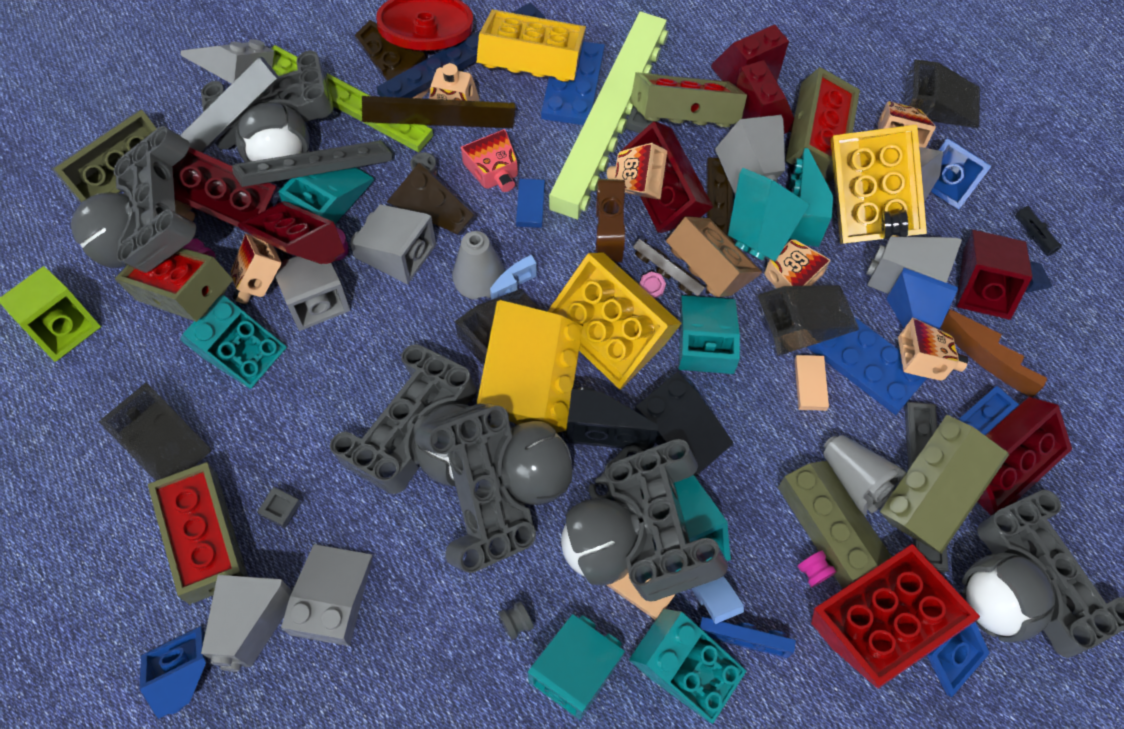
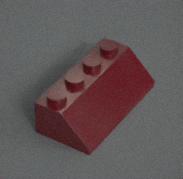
(681, 188)
(216, 191)
(296, 232)
(1035, 444)

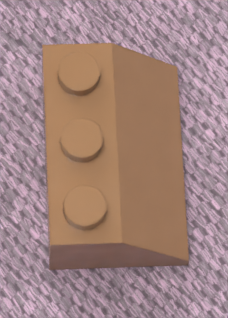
(712, 256)

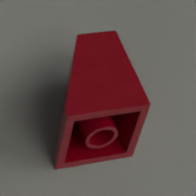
(764, 45)
(763, 94)
(993, 274)

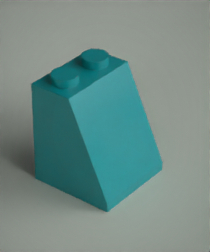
(764, 215)
(702, 515)
(576, 665)

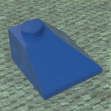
(959, 173)
(920, 298)
(958, 658)
(172, 672)

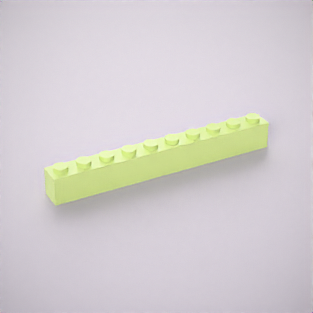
(607, 118)

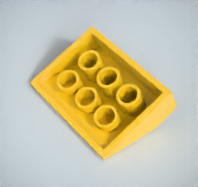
(530, 45)
(875, 175)
(618, 318)
(531, 364)

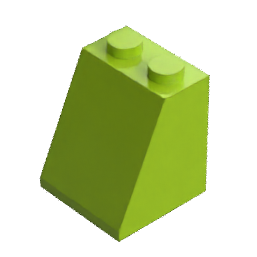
(49, 313)

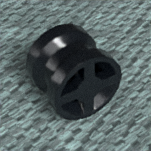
(894, 224)

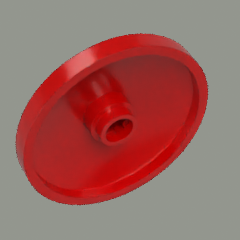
(424, 23)

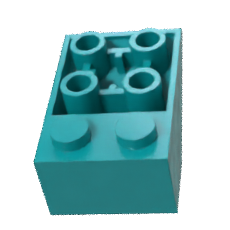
(812, 188)
(327, 193)
(709, 335)
(233, 342)
(688, 664)

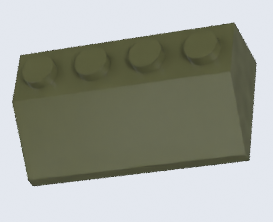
(92, 166)
(944, 483)
(833, 521)

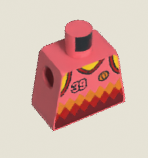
(491, 161)

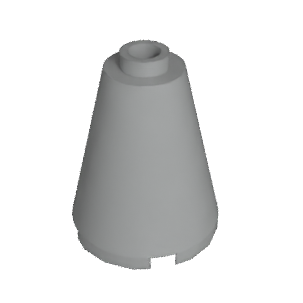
(476, 266)
(862, 472)

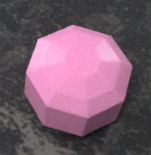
(653, 284)

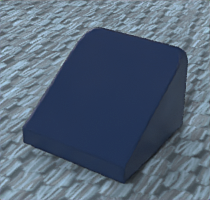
(1039, 280)

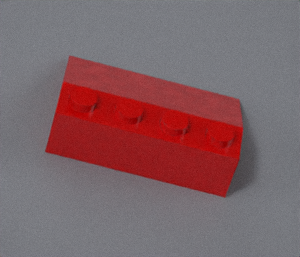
(893, 616)

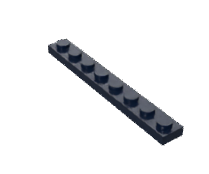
(421, 75)

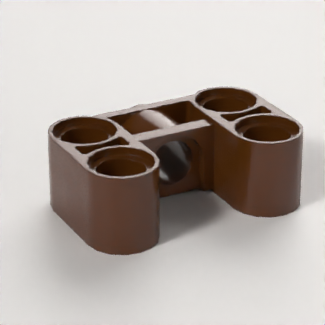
(610, 215)

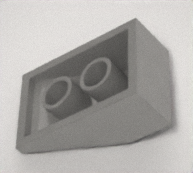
(231, 59)
(328, 595)

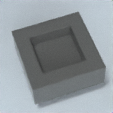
(636, 121)
(279, 507)

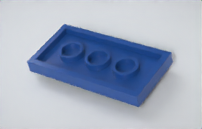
(574, 99)
(871, 365)

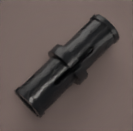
(1049, 244)

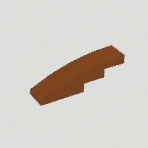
(983, 347)

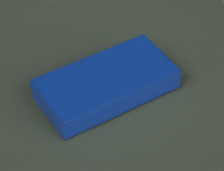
(530, 203)

